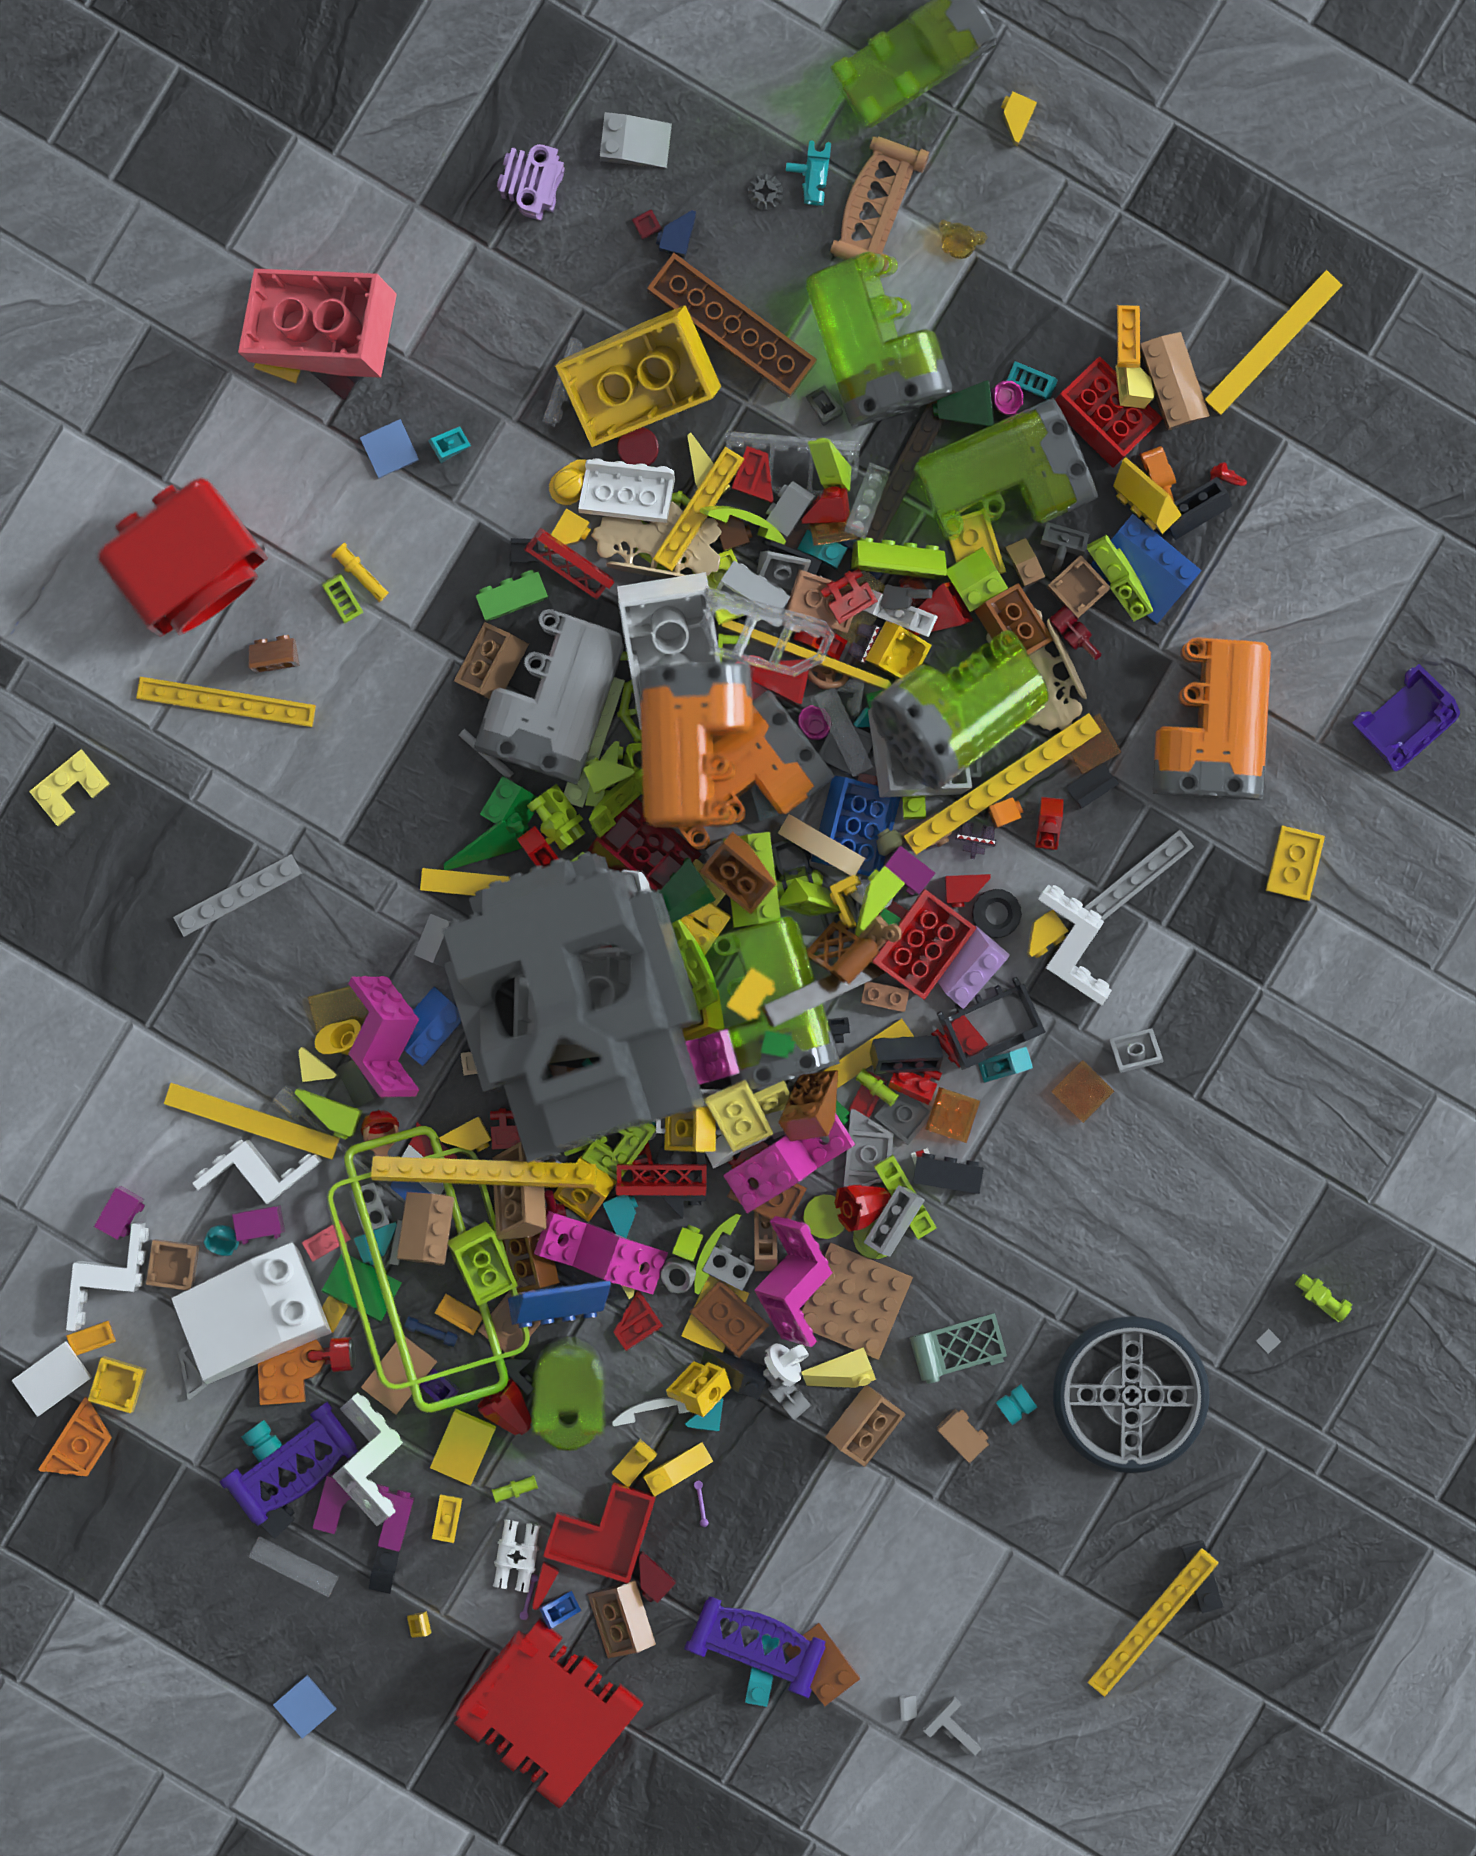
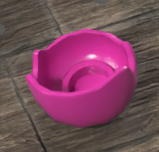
(1007, 397)
(813, 723)

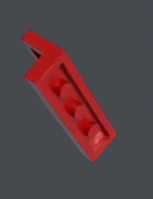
(575, 560)
(661, 1188)

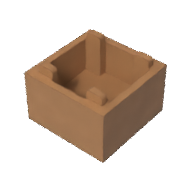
(1078, 587)
(172, 1264)
(963, 1435)

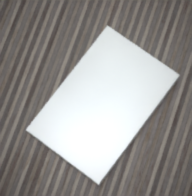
(51, 1379)

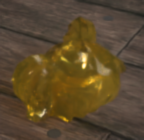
(967, 235)

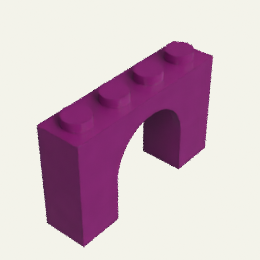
(394, 1527)

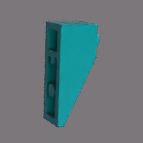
(759, 1680)

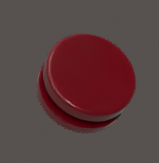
(638, 447)

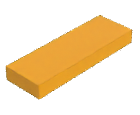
(1128, 336)

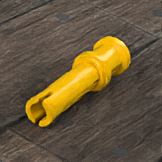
(353, 565)

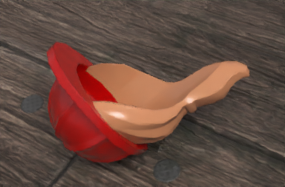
(377, 1125)

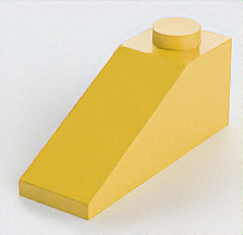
(677, 1469)

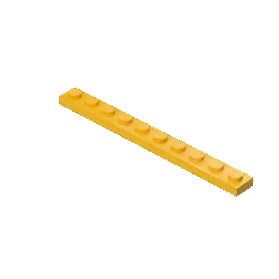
(1002, 784)
(483, 1172)

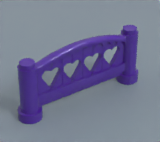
(247, 1487)
(798, 1670)

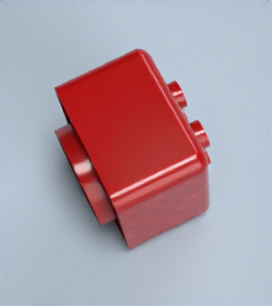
(182, 558)

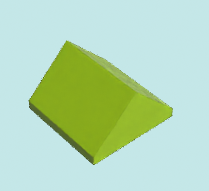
(807, 899)

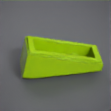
(330, 582)

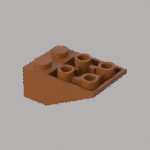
(811, 1106)

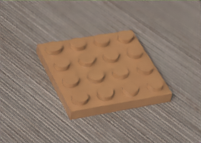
(856, 1301)

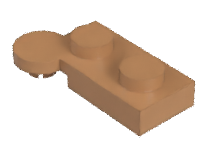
(881, 932)

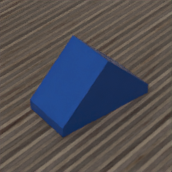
(559, 1609)

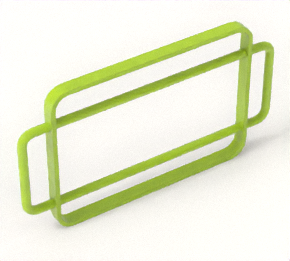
(385, 1288)

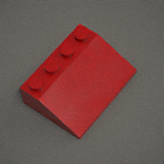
(1095, 413)
(927, 946)

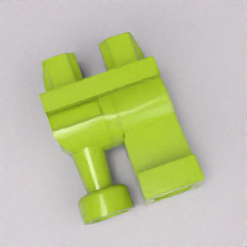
(558, 817)
(1322, 1298)

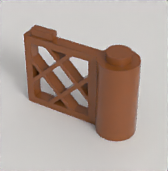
(850, 960)

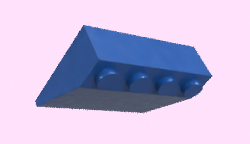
(1156, 563)
(855, 817)
(558, 1303)

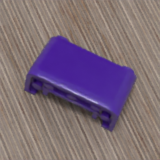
(1408, 719)

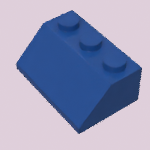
(436, 1023)

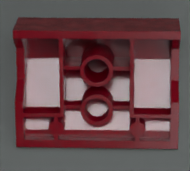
(642, 847)

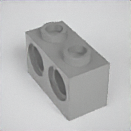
(376, 1204)
(726, 1272)

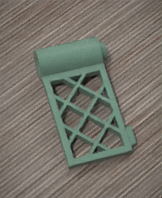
(930, 1358)

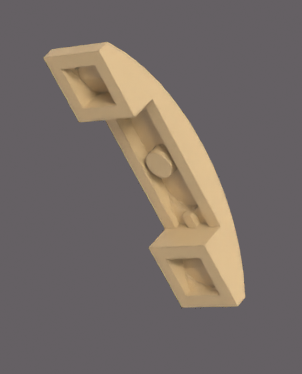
(821, 845)

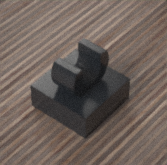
(839, 1027)

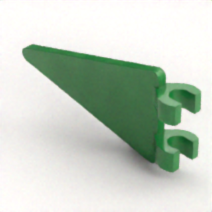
(494, 842)

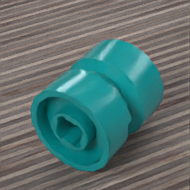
(1016, 1404)
(261, 1440)

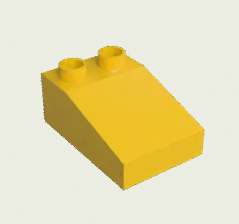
(639, 376)

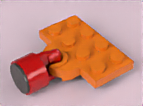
(284, 1375)

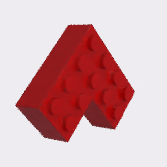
(607, 1546)

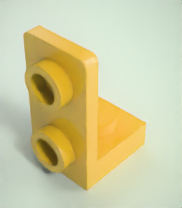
(848, 887)
(634, 1462)

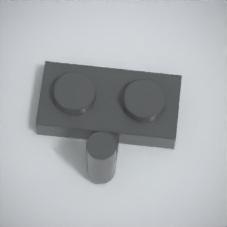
(1065, 541)

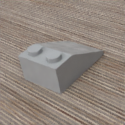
(635, 140)

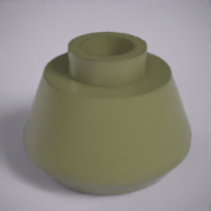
(889, 841)

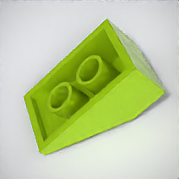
(335, 1115)
(482, 1263)

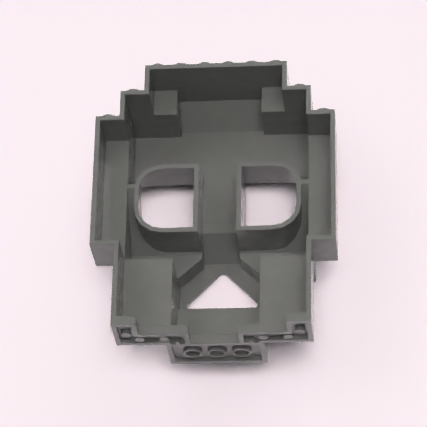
(539, 930)

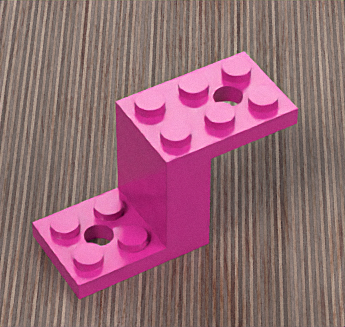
(383, 1036)
(712, 1057)
(785, 1165)
(601, 1253)
(793, 1281)

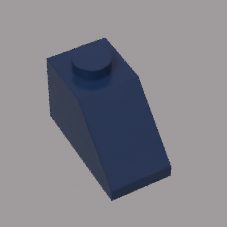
(677, 235)

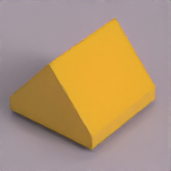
(419, 1624)

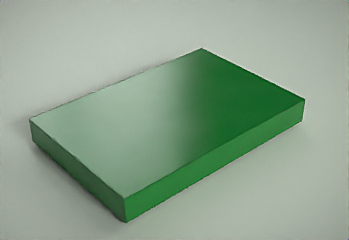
(339, 1287)

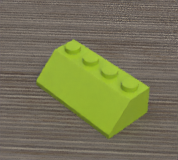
(898, 559)
(769, 907)

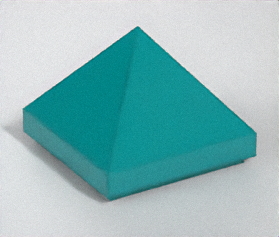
(863, 719)

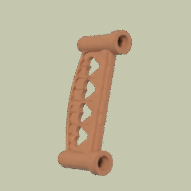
(903, 163)

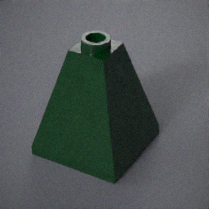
(967, 406)

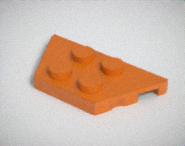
(79, 1443)

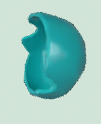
(221, 1240)

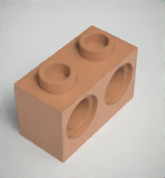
(885, 996)

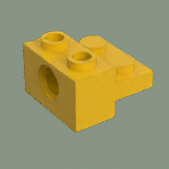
(710, 916)
(700, 1387)

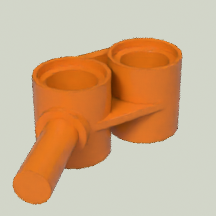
(1158, 469)

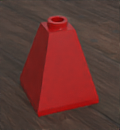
(948, 606)
(783, 685)

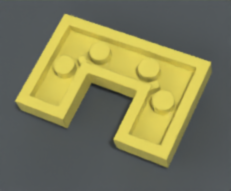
(50, 790)

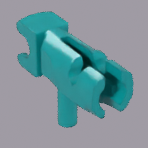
(814, 172)

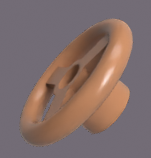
(826, 678)

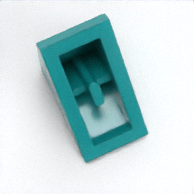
(449, 444)
(710, 1421)

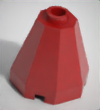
(860, 1205)
(507, 1409)

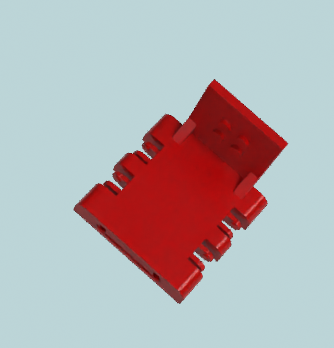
(546, 1711)

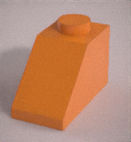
(1005, 812)

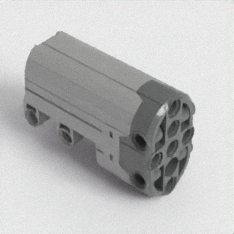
(560, 723)

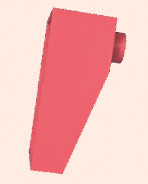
(318, 321)

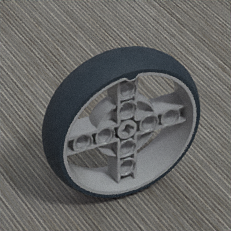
(1193, 1395)

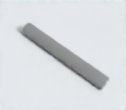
(503, 769)

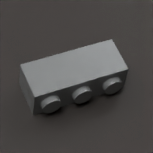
(746, 584)
(894, 1221)

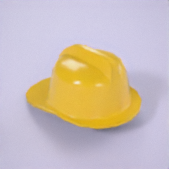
(568, 483)
(337, 1037)

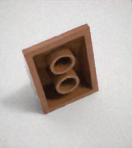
(273, 655)
(739, 873)
(834, 1670)

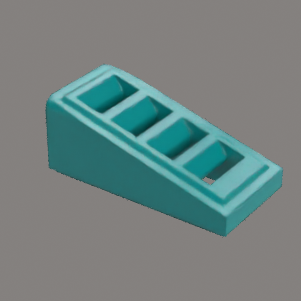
(1052, 381)

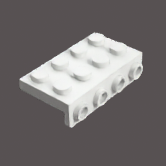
(627, 490)

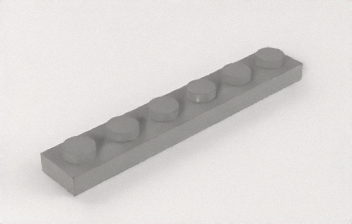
(1140, 875)
(237, 895)

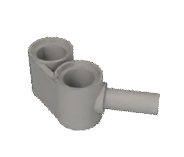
(789, 1396)

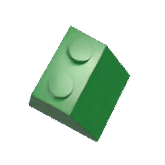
(507, 800)

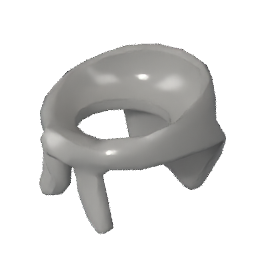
(677, 1263)

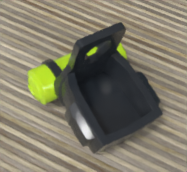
(793, 863)

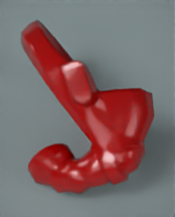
(1221, 471)

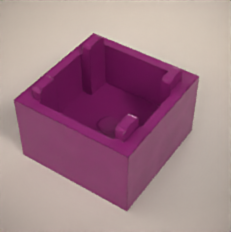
(910, 871)
(119, 1213)
(258, 1223)

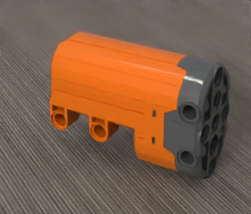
(679, 717)
(1229, 746)
(772, 757)

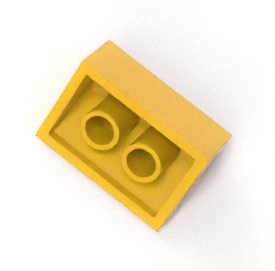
(1145, 497)

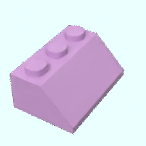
(972, 968)

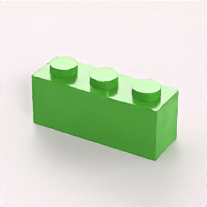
(511, 595)

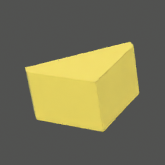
(313, 1068)

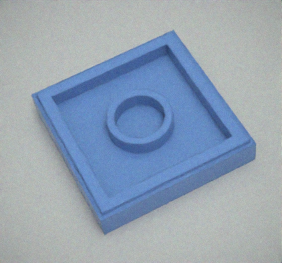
(389, 448)
(304, 1706)

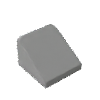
(907, 1707)

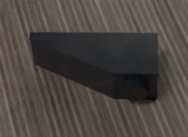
(743, 1375)

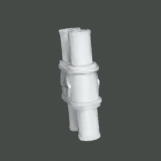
(506, 1562)

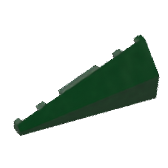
(684, 892)

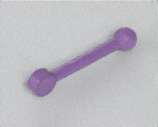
(703, 1522)
(524, 1614)

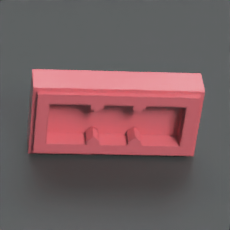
(324, 1242)

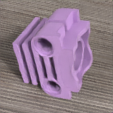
(532, 179)

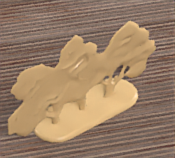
(649, 539)
(1055, 711)

